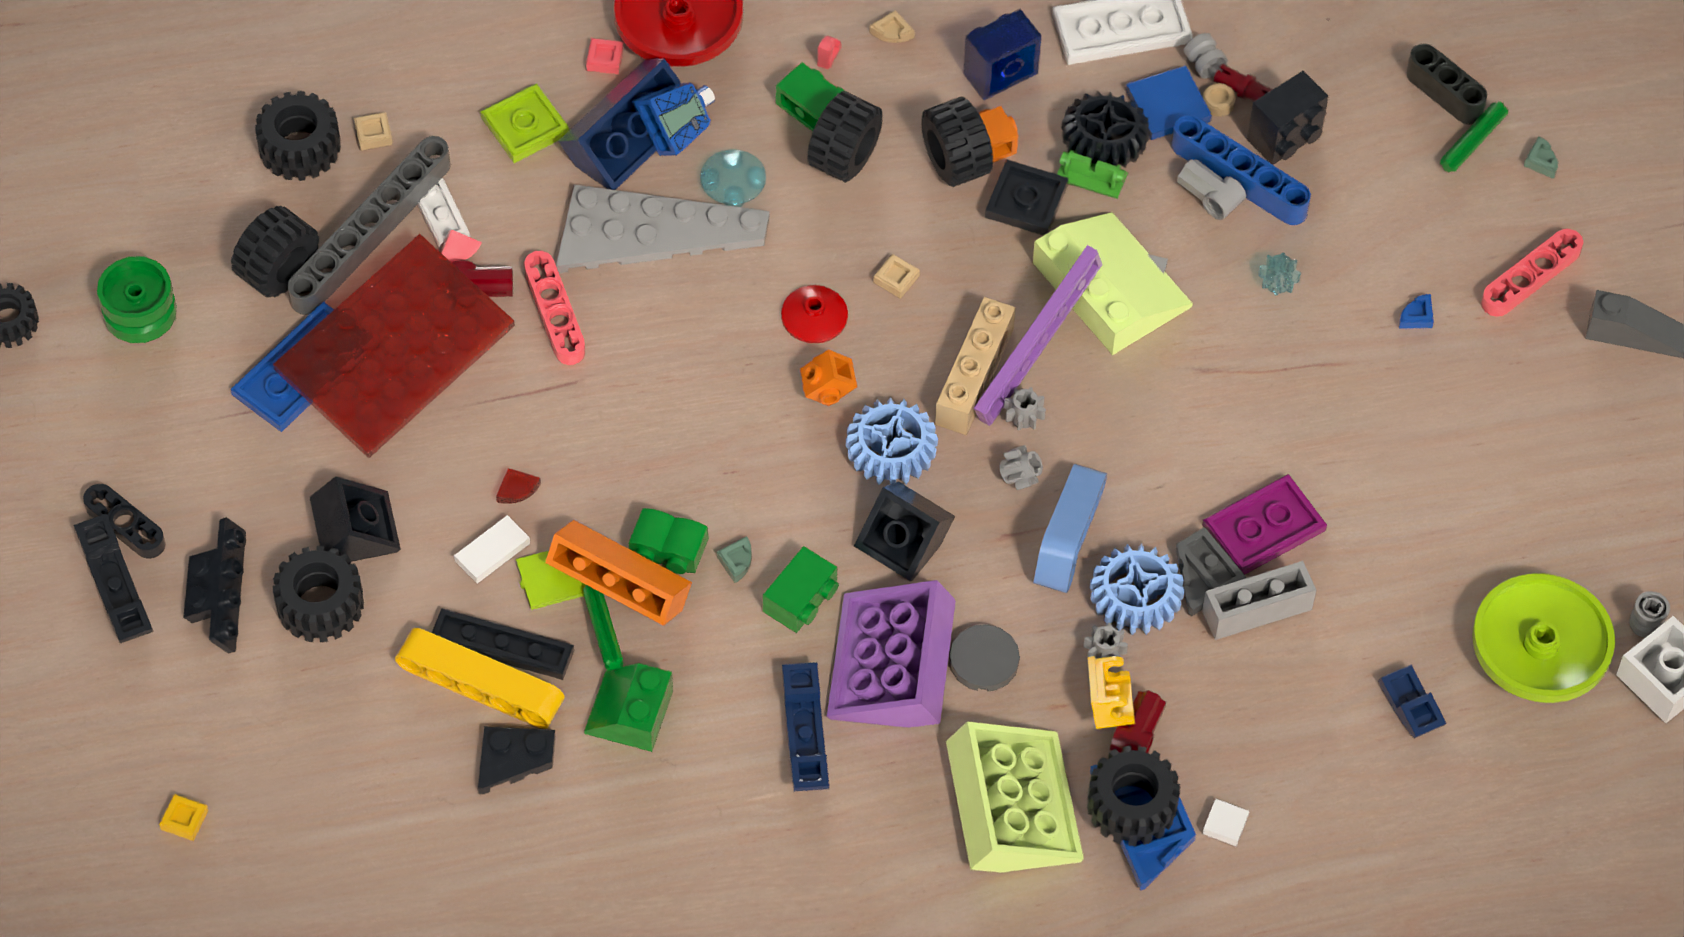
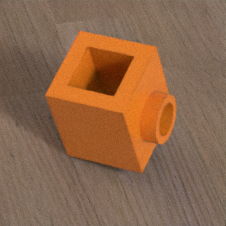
(1001, 131)

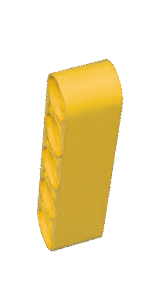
(480, 678)

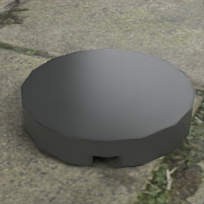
(984, 657)

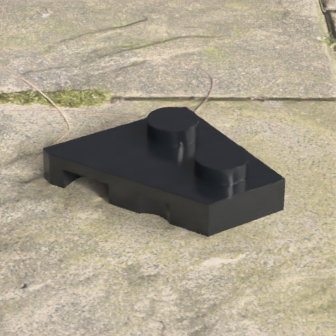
(514, 754)

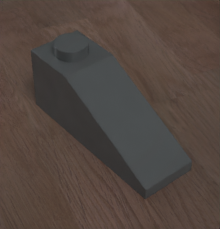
(1634, 325)

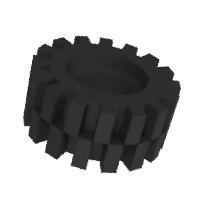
(24, 322)

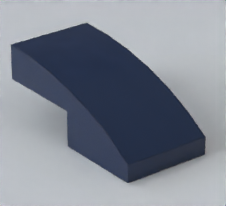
(1411, 703)

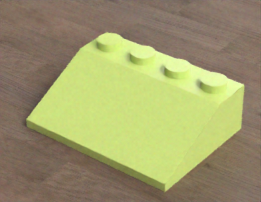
(1129, 290)
(1013, 798)

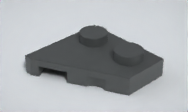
(1203, 568)

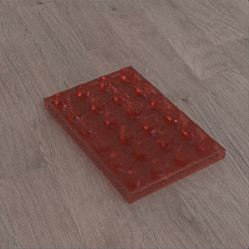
(394, 345)

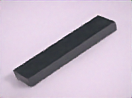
(506, 643)

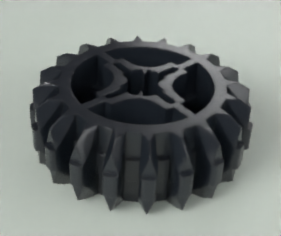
(1124, 124)

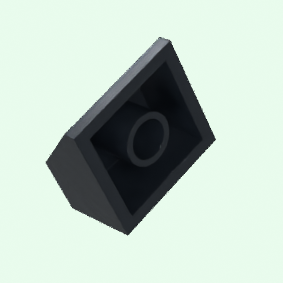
(354, 519)
(903, 530)

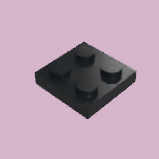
(1026, 197)

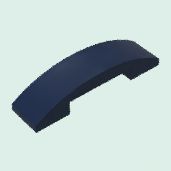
(805, 727)

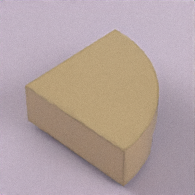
(892, 29)

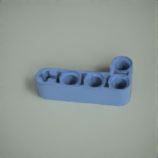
(1069, 528)

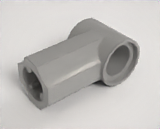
(1217, 194)

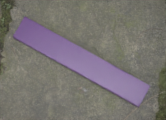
(1038, 335)

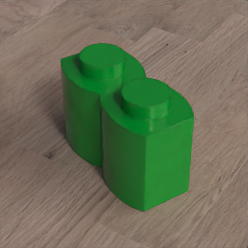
(669, 540)

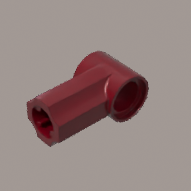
(491, 280)
(1147, 714)

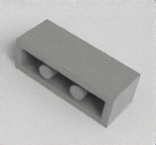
(1259, 600)

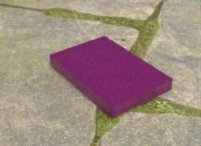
(1265, 524)

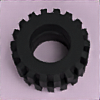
(293, 115)
(845, 136)
(957, 141)
(273, 250)
(314, 570)
(1137, 770)

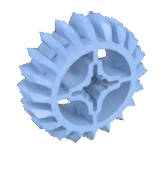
(905, 454)
(1122, 600)

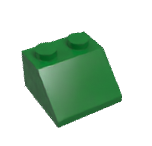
(631, 705)

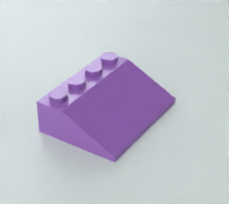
(892, 655)

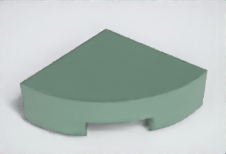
(1542, 158)
(736, 558)

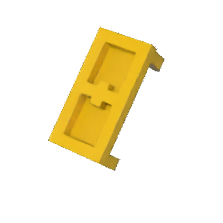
(1110, 693)

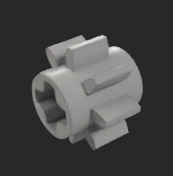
(1024, 408)
(1021, 467)
(1105, 642)

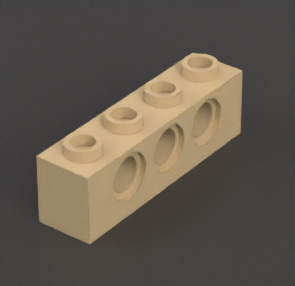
(975, 365)

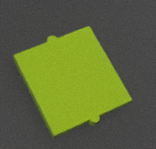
(546, 584)

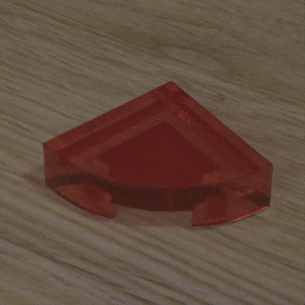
(517, 487)

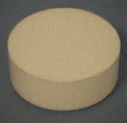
(1219, 99)

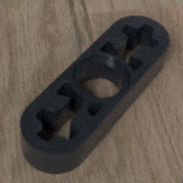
(128, 535)

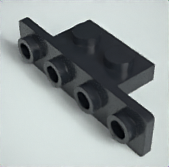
(216, 584)

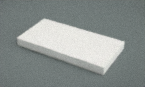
(1119, 27)

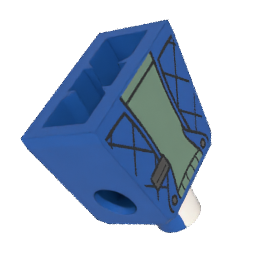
(675, 116)

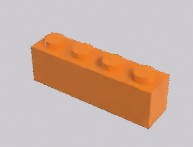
(618, 572)

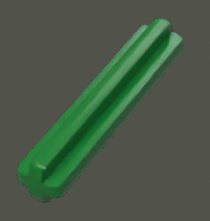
(1474, 137)
(603, 628)

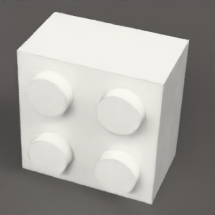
(1657, 669)

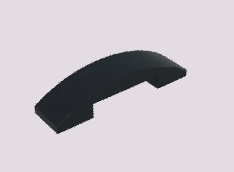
(113, 578)

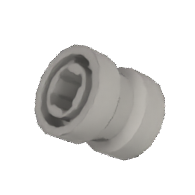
(1204, 53)
(1649, 613)

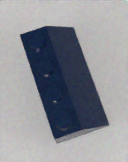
(612, 136)

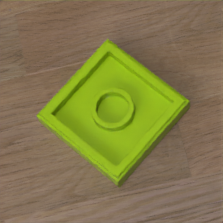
(525, 123)

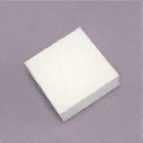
(1226, 822)

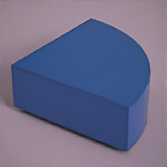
(1417, 313)

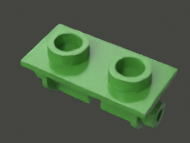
(1097, 177)

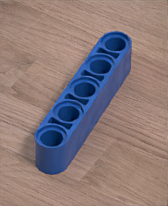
(1255, 171)

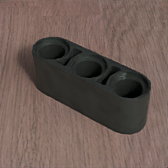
(1446, 83)

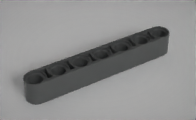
(365, 238)

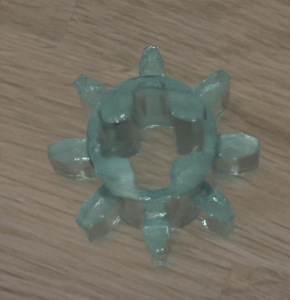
(1279, 274)

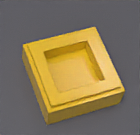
(183, 817)

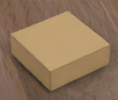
(373, 131)
(896, 276)

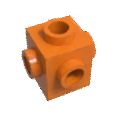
(828, 377)

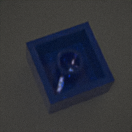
(1002, 54)

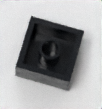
(1287, 118)

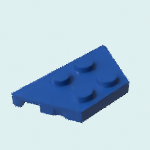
(1153, 858)

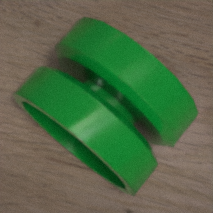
(137, 299)

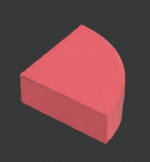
(828, 51)
(459, 246)

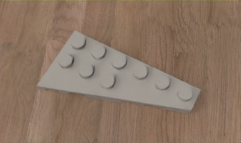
(643, 228)

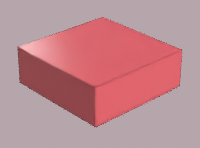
(604, 56)

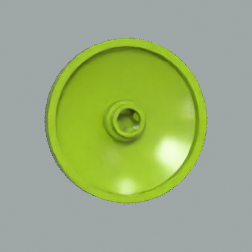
(1543, 638)

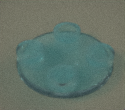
(733, 177)

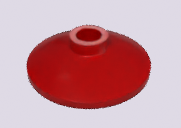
(810, 324)

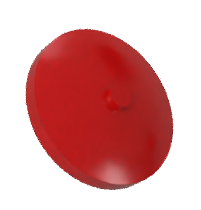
(678, 29)

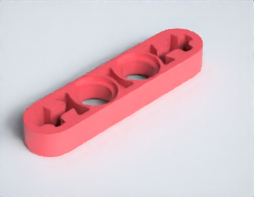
(1528, 268)
(554, 307)

